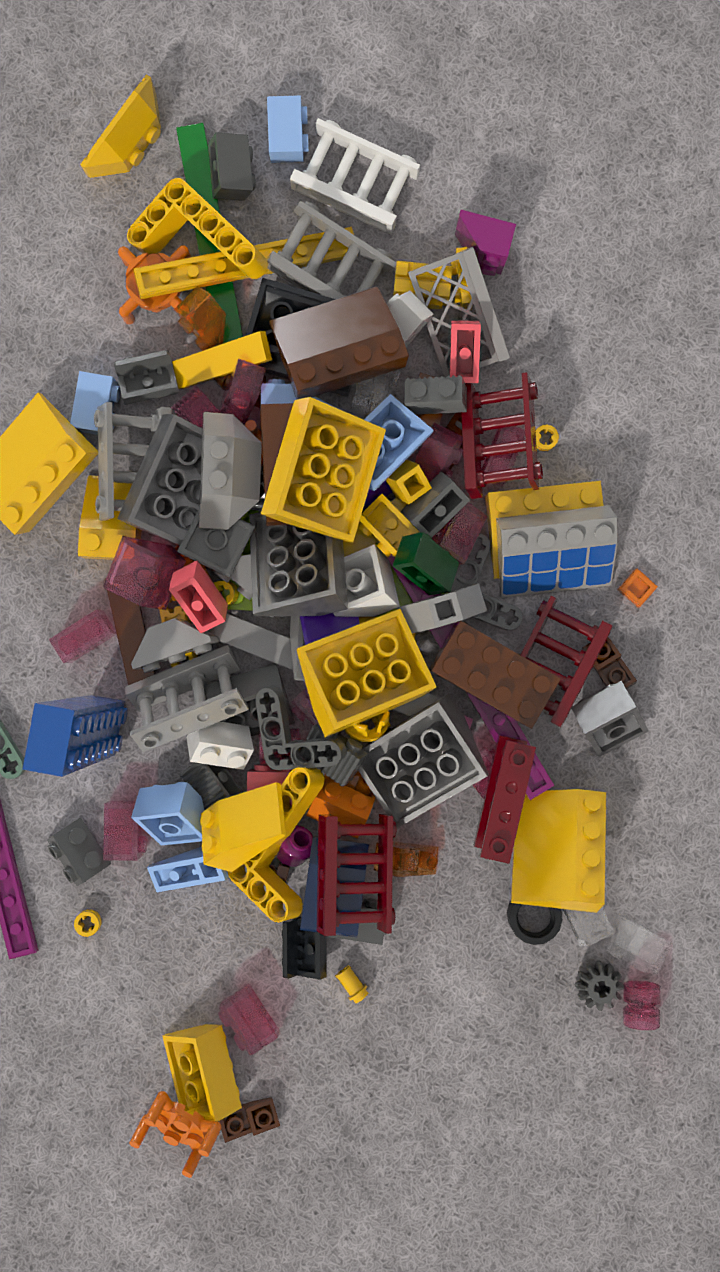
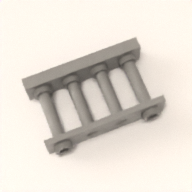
(305, 278)
(105, 420)
(179, 680)

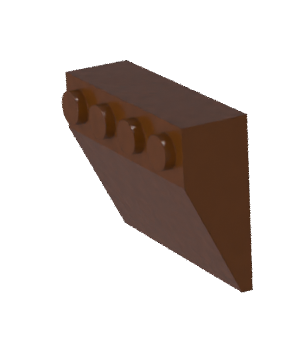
(339, 343)

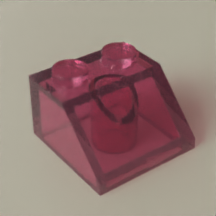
(143, 572)

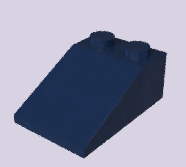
(345, 874)

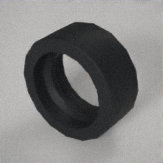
(538, 937)

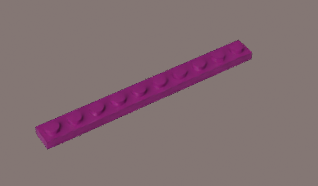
(494, 720)

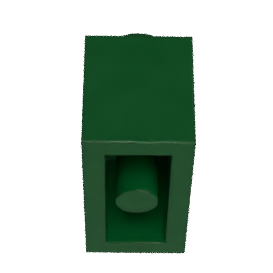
(426, 563)

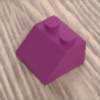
(488, 237)

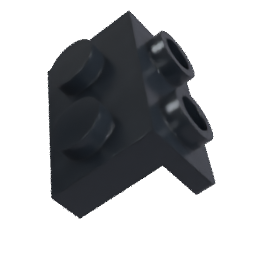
(303, 951)

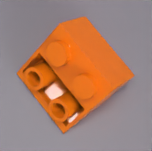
(348, 802)

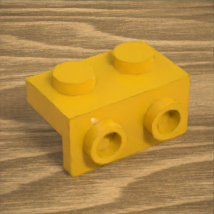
(386, 525)

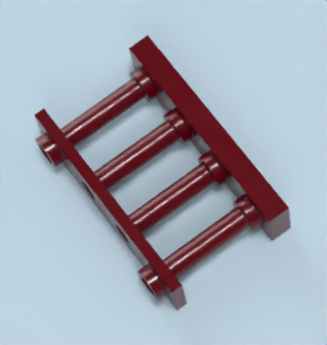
(475, 452)
(584, 659)
(504, 798)
(330, 888)

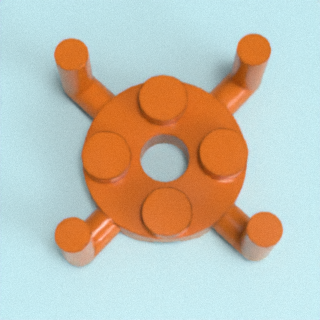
(155, 303)
(178, 1128)

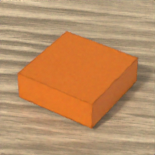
(637, 588)

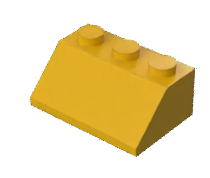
(203, 1071)

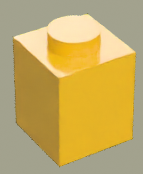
(408, 482)

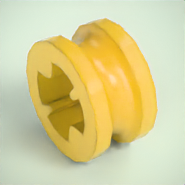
(554, 438)
(80, 927)

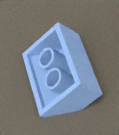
(402, 437)

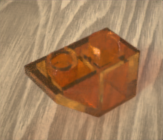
(202, 317)
(413, 859)

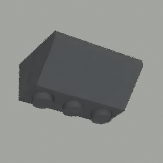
(248, 686)

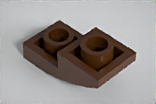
(611, 666)
(252, 1118)

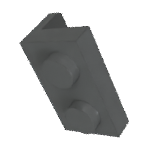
(146, 377)
(77, 852)

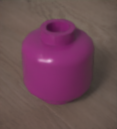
(296, 847)

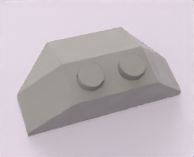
(227, 471)

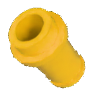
(352, 984)

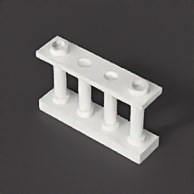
(356, 204)

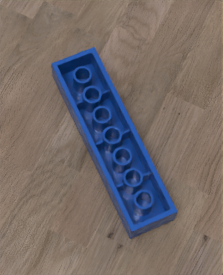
(73, 734)

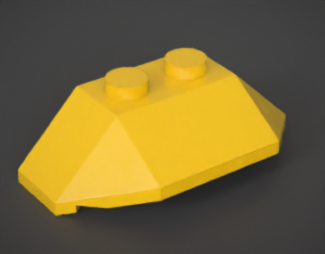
(127, 134)

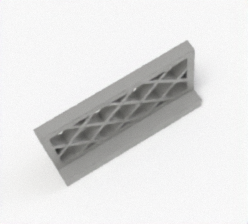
(480, 298)

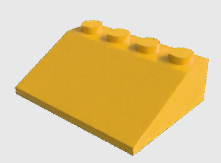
(38, 463)
(323, 469)
(532, 501)
(364, 672)
(561, 851)

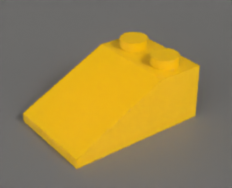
(97, 537)
(242, 827)

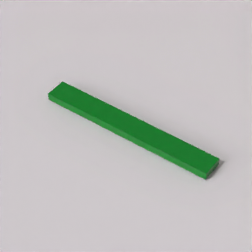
(197, 174)

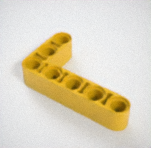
(180, 203)
(258, 867)

